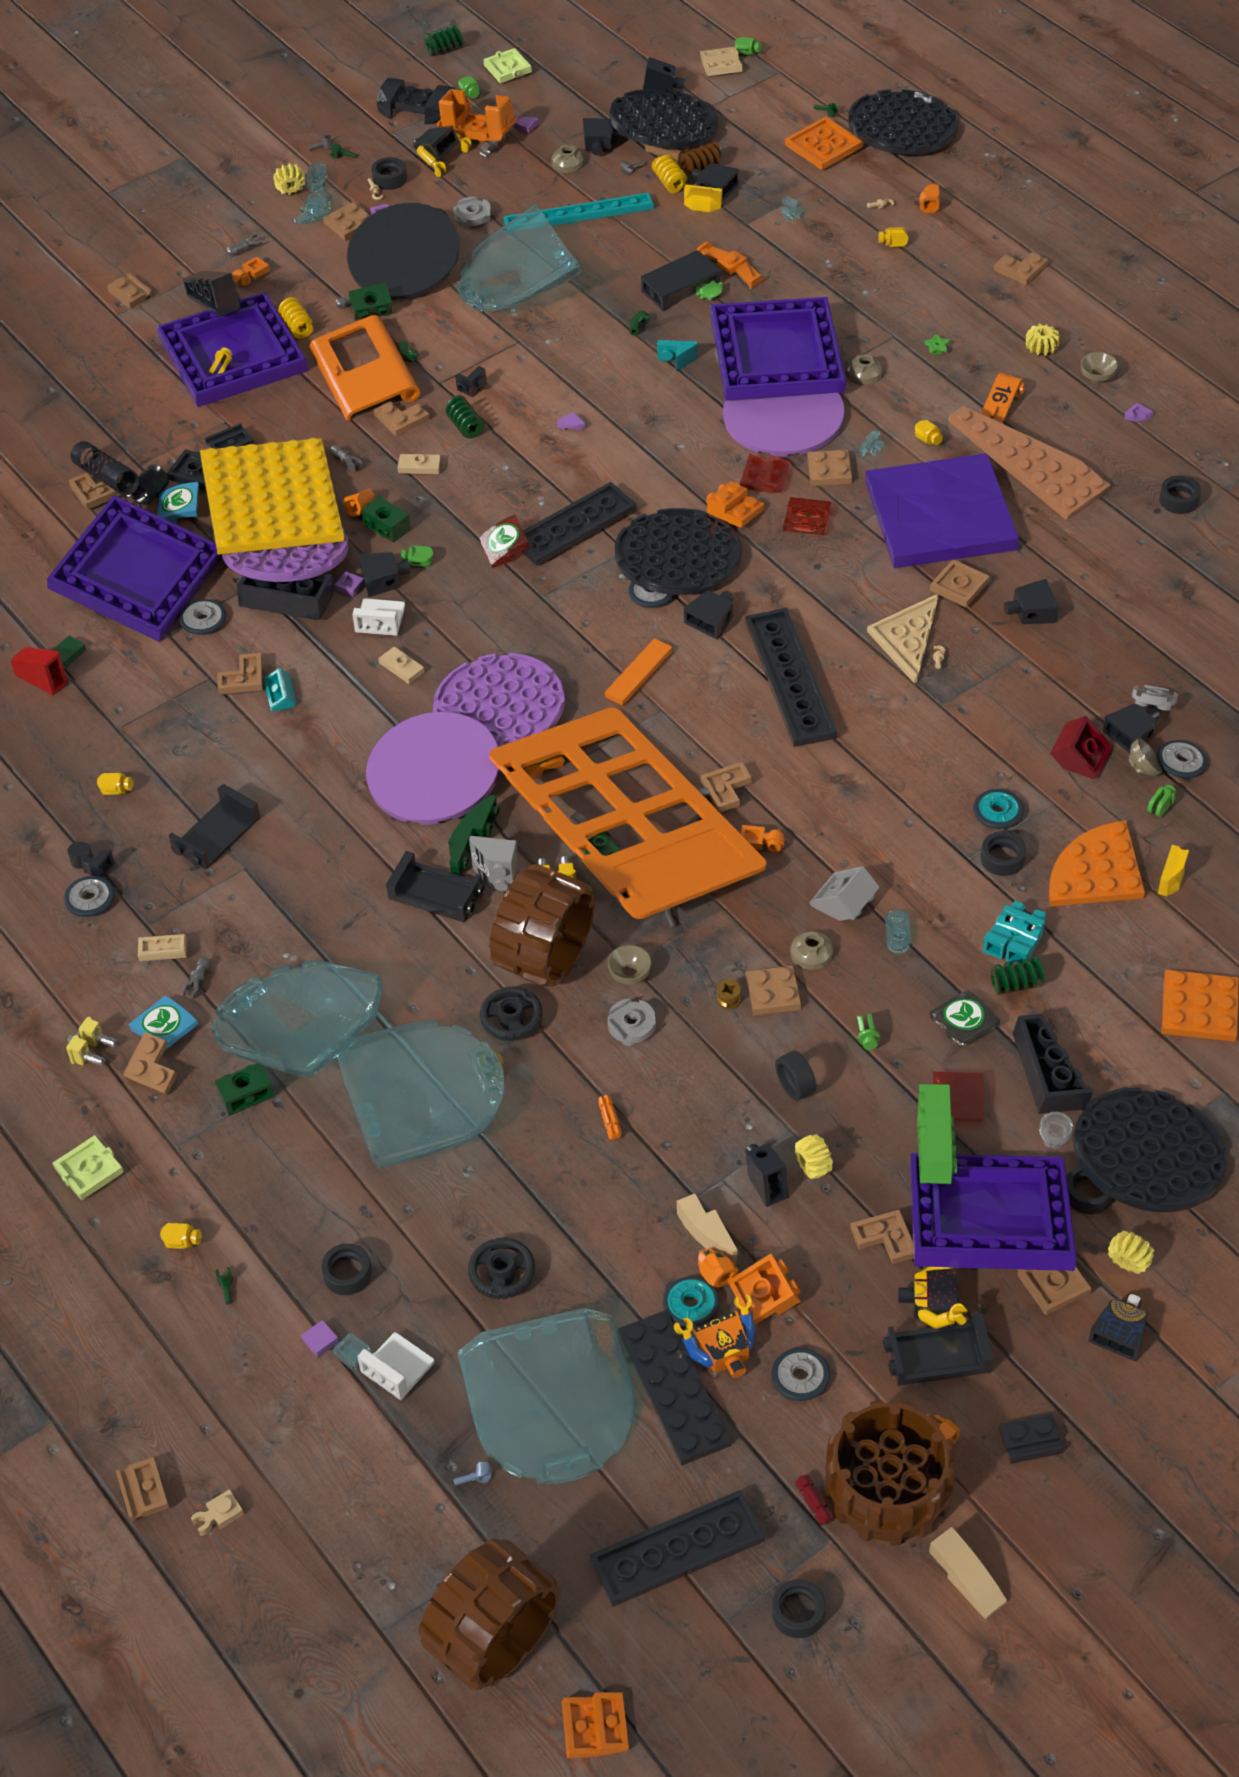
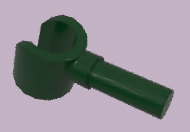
(830, 108)
(337, 150)
(225, 1281)

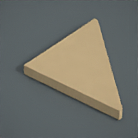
(906, 635)

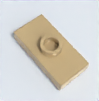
(419, 464)
(401, 665)
(162, 947)

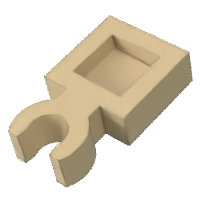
(221, 1511)

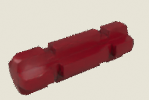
(814, 1499)

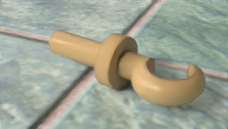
(374, 189)
(880, 203)
(938, 656)

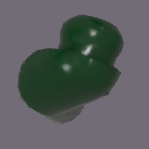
(640, 317)
(408, 355)

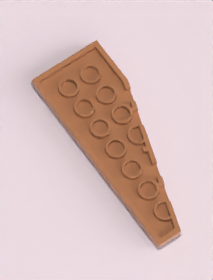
(1049, 473)

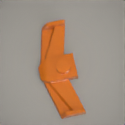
(731, 263)

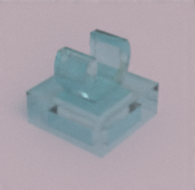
(791, 209)
(871, 444)
(349, 1349)

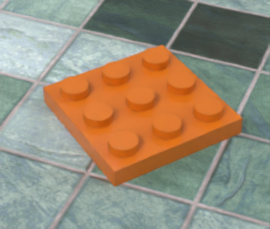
(823, 143)
(1200, 1005)

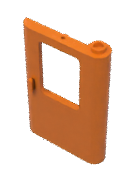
(370, 382)

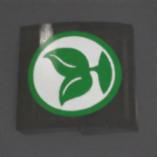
(964, 1018)

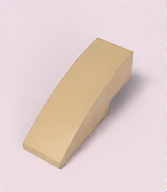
(705, 1227)
(967, 1573)

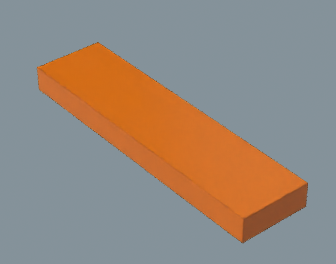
(638, 672)

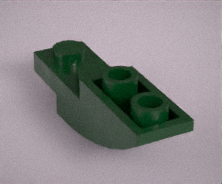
(476, 823)

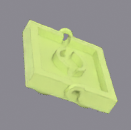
(507, 66)
(88, 1167)

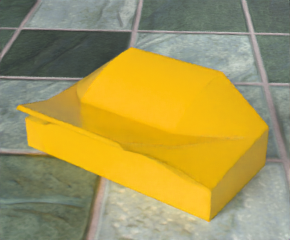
(702, 198)
(1173, 871)

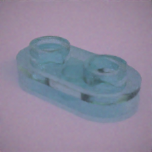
(316, 176)
(897, 929)

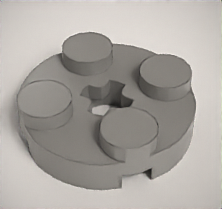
(480, 214)
(1155, 696)
(631, 1033)

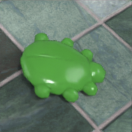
(709, 290)

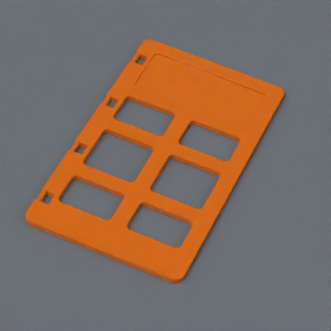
(665, 866)

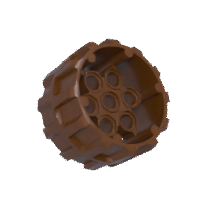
(541, 925)
(893, 1427)
(489, 1613)

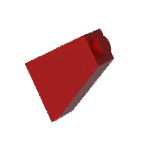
(40, 668)

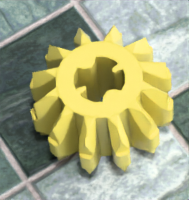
(289, 179)
(1042, 339)
(813, 1156)
(1131, 1252)

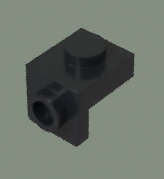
(473, 383)

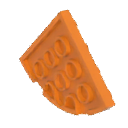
(1097, 868)

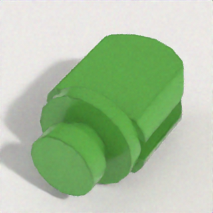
(748, 46)
(470, 87)
(418, 556)
(1162, 800)
(869, 1037)

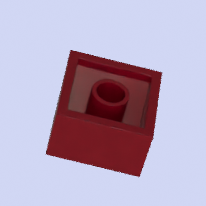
(1081, 748)

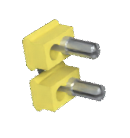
(91, 1035)

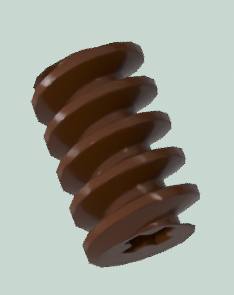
(700, 157)

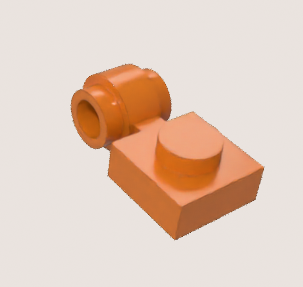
(253, 268)
(757, 837)

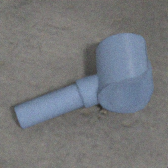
(482, 1474)

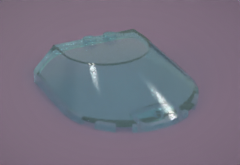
(516, 264)
(297, 1015)
(419, 1088)
(550, 1394)

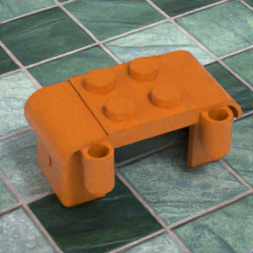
(456, 111)

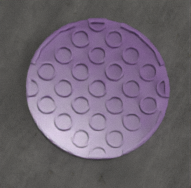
(784, 423)
(288, 562)
(505, 694)
(432, 768)

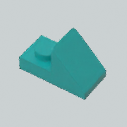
(680, 351)

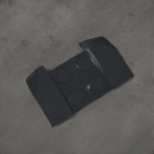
(396, 96)

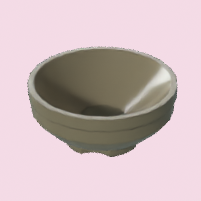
(567, 162)
(1101, 363)
(864, 373)
(1144, 759)
(629, 957)
(811, 957)

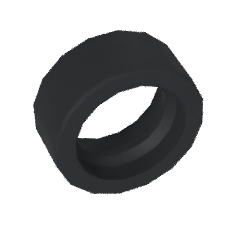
(389, 164)
(1179, 505)
(1007, 840)
(795, 1075)
(1083, 1204)
(340, 1253)
(804, 1588)

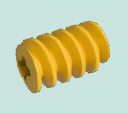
(669, 173)
(296, 318)

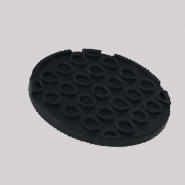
(663, 118)
(903, 122)
(404, 247)
(678, 551)
(1149, 1150)

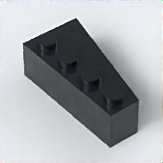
(213, 291)
(295, 598)
(1047, 1066)

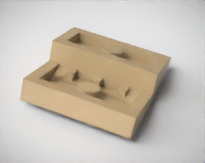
(721, 61)

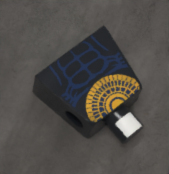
(1120, 1327)

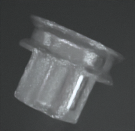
(1056, 1124)

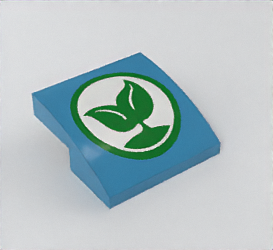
(179, 502)
(165, 1021)

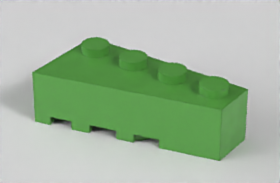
(936, 1135)

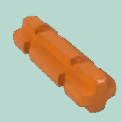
(609, 1117)

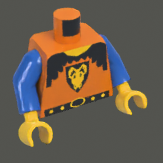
(723, 1341)

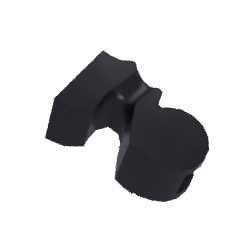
(82, 857)

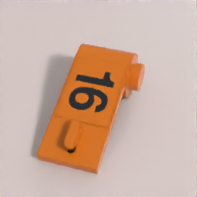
(1002, 395)

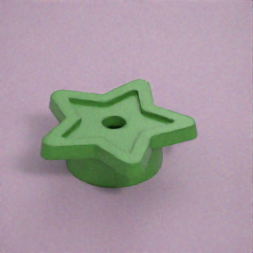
(937, 345)

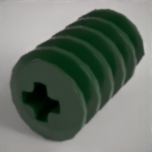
(442, 38)
(464, 417)
(1017, 974)

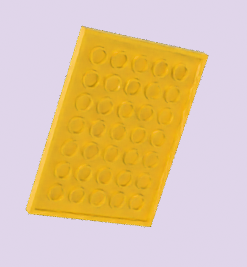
(270, 496)

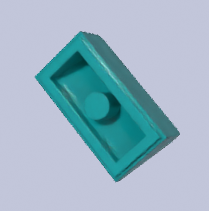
(279, 690)

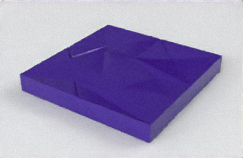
(259, 347)
(777, 348)
(941, 510)
(135, 568)
(994, 1215)

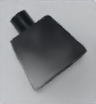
(661, 76)
(599, 135)
(717, 177)
(381, 572)
(1033, 604)
(710, 613)
(1130, 724)
(762, 1163)

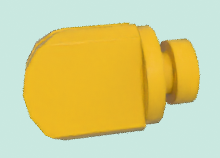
(894, 237)
(223, 357)
(928, 432)
(114, 783)
(180, 1236)

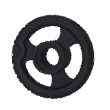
(511, 1022)
(501, 1258)

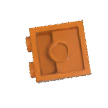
(733, 504)
(767, 1287)

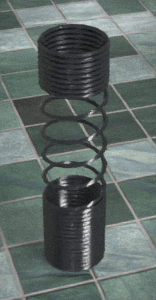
(110, 472)
(151, 483)

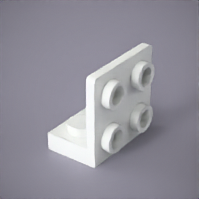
(378, 616)
(395, 1365)

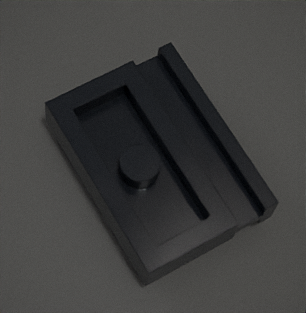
(231, 436)
(1031, 1438)

